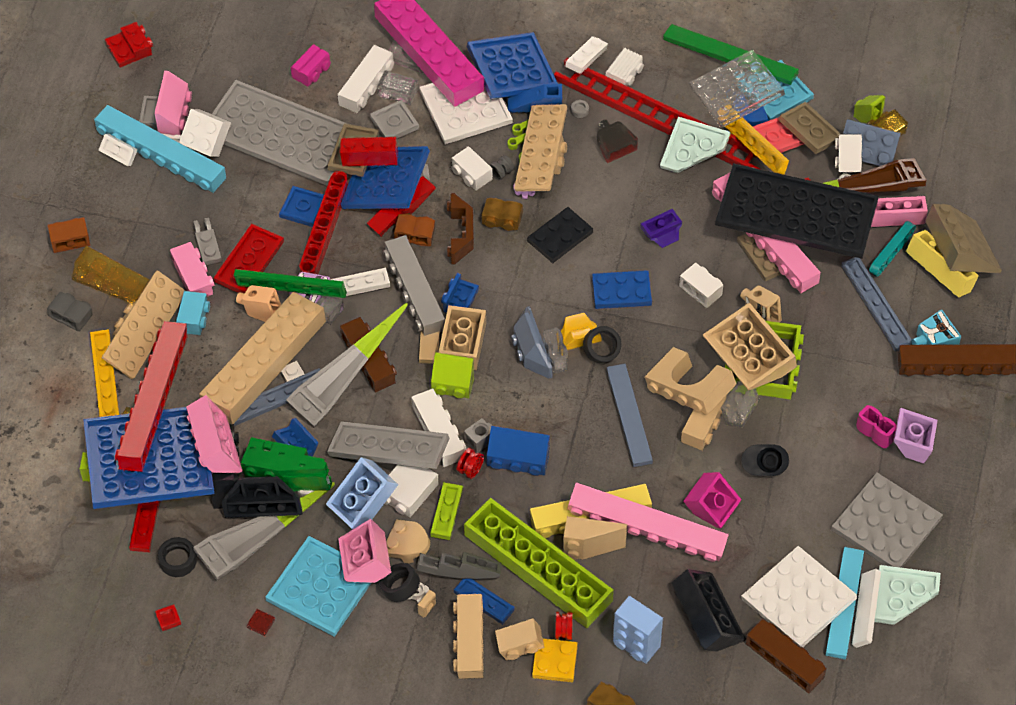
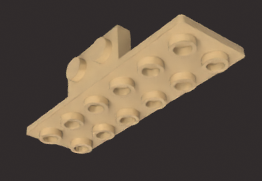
(542, 148)
(140, 324)

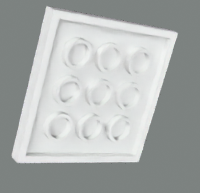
(468, 118)
(799, 597)

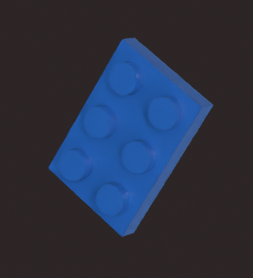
(621, 289)

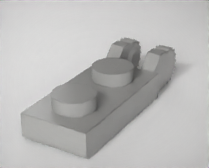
(207, 243)

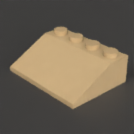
(751, 348)

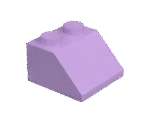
(915, 435)

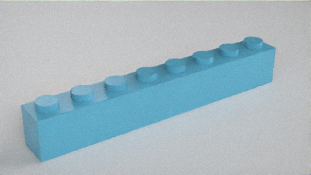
(161, 149)

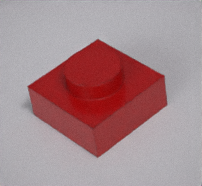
(168, 617)

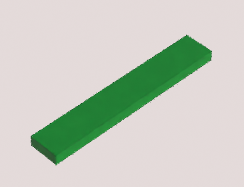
(291, 283)

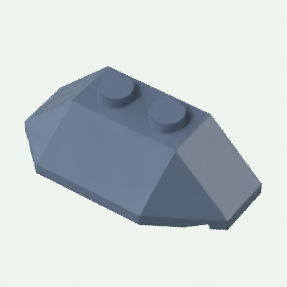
(530, 345)

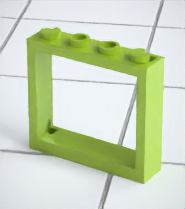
(790, 332)

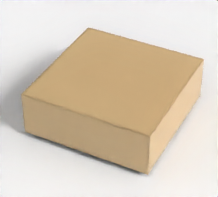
(426, 603)

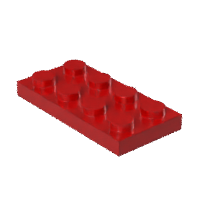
(251, 254)

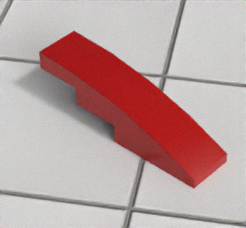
(388, 216)

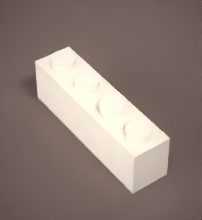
(365, 79)
(436, 419)

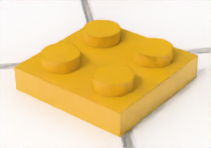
(555, 661)

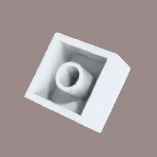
(204, 132)

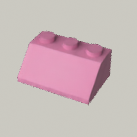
(172, 104)
(364, 553)

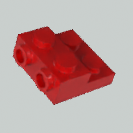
(129, 44)

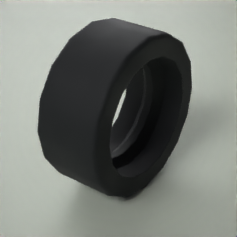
(616, 341)
(178, 570)
(404, 591)

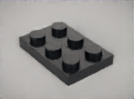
(560, 235)

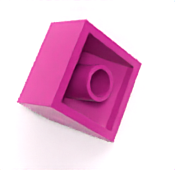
(712, 499)

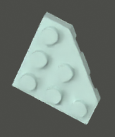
(692, 144)
(903, 592)

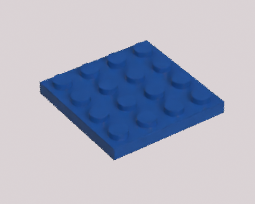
(510, 64)
(387, 184)

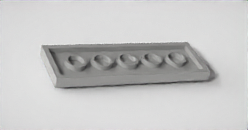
(388, 445)

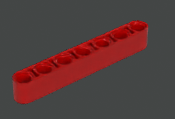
(327, 216)

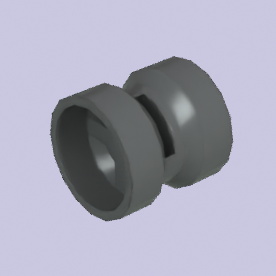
(502, 167)

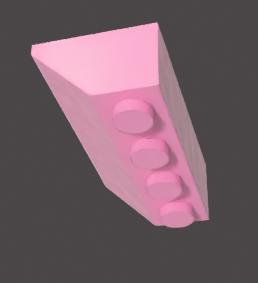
(213, 437)

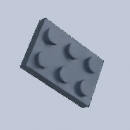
(877, 143)

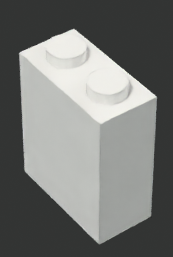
(413, 488)

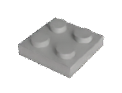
(394, 120)

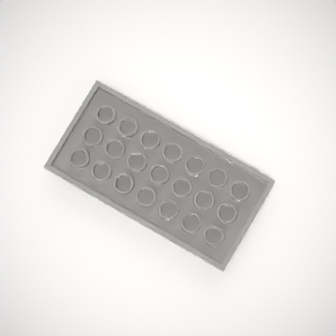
(279, 131)

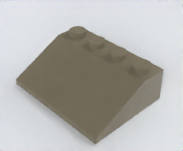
(960, 240)

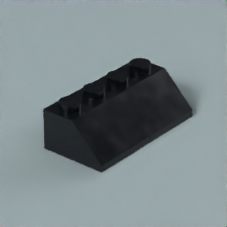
(707, 610)

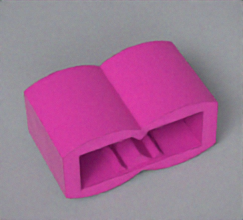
(874, 425)

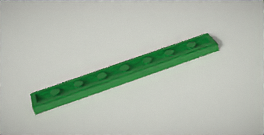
(724, 51)

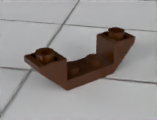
(460, 246)

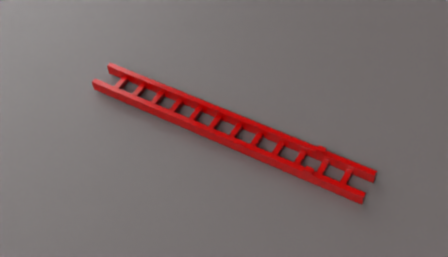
(644, 99)

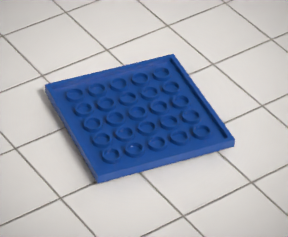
(169, 471)

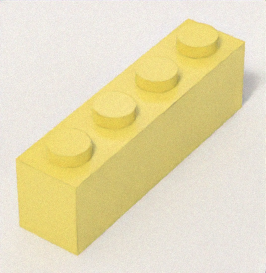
(926, 252)

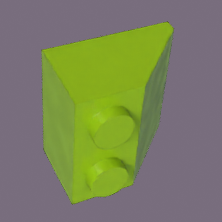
(452, 375)

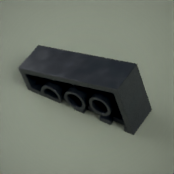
(224, 481)

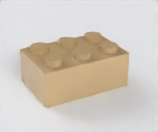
(463, 332)

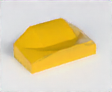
(575, 329)

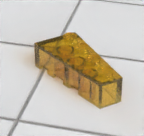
(108, 276)

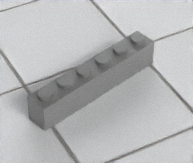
(414, 285)

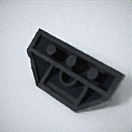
(261, 498)

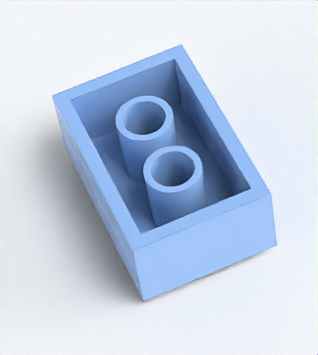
(362, 493)
(637, 630)

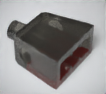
(615, 140)

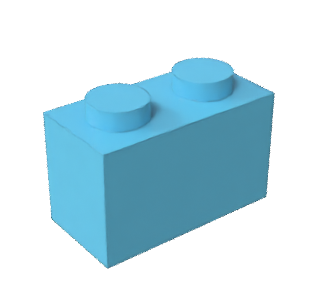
(193, 311)

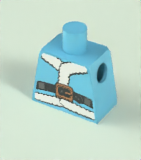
(937, 331)

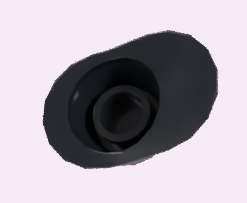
(765, 460)

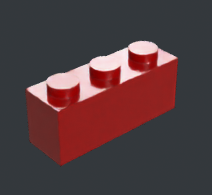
(369, 151)

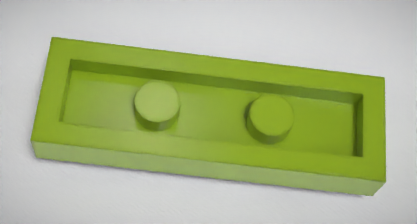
(446, 511)

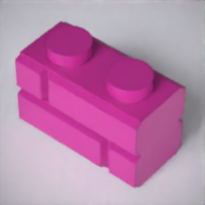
(311, 65)

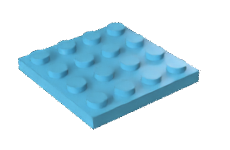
(316, 588)

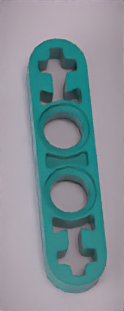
(892, 248)

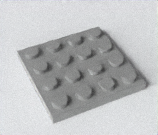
(886, 522)

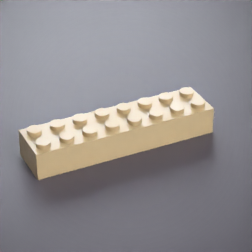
(264, 355)

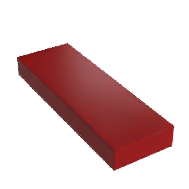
(144, 526)

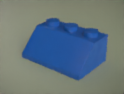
(518, 450)

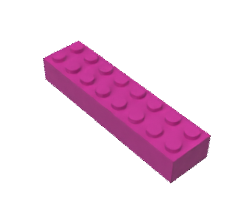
(430, 49)

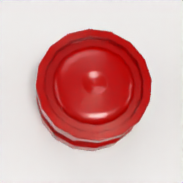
(470, 463)
(564, 625)

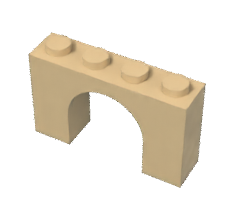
(700, 396)

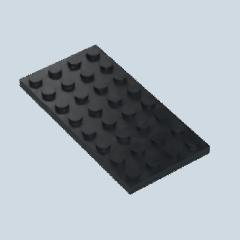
(797, 210)

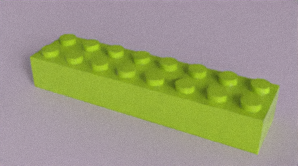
(538, 562)

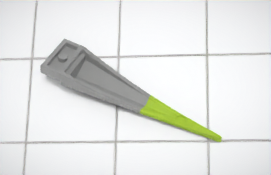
(322, 391)
(235, 545)

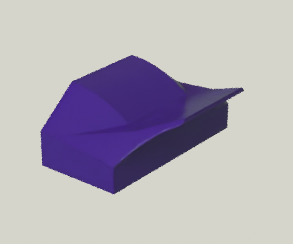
(663, 228)

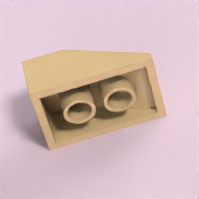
(592, 537)

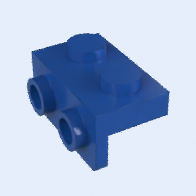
(459, 294)
(296, 435)

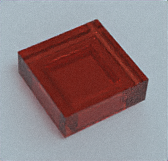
(260, 622)

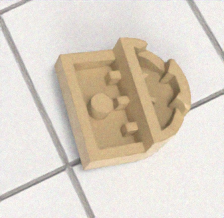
(407, 541)

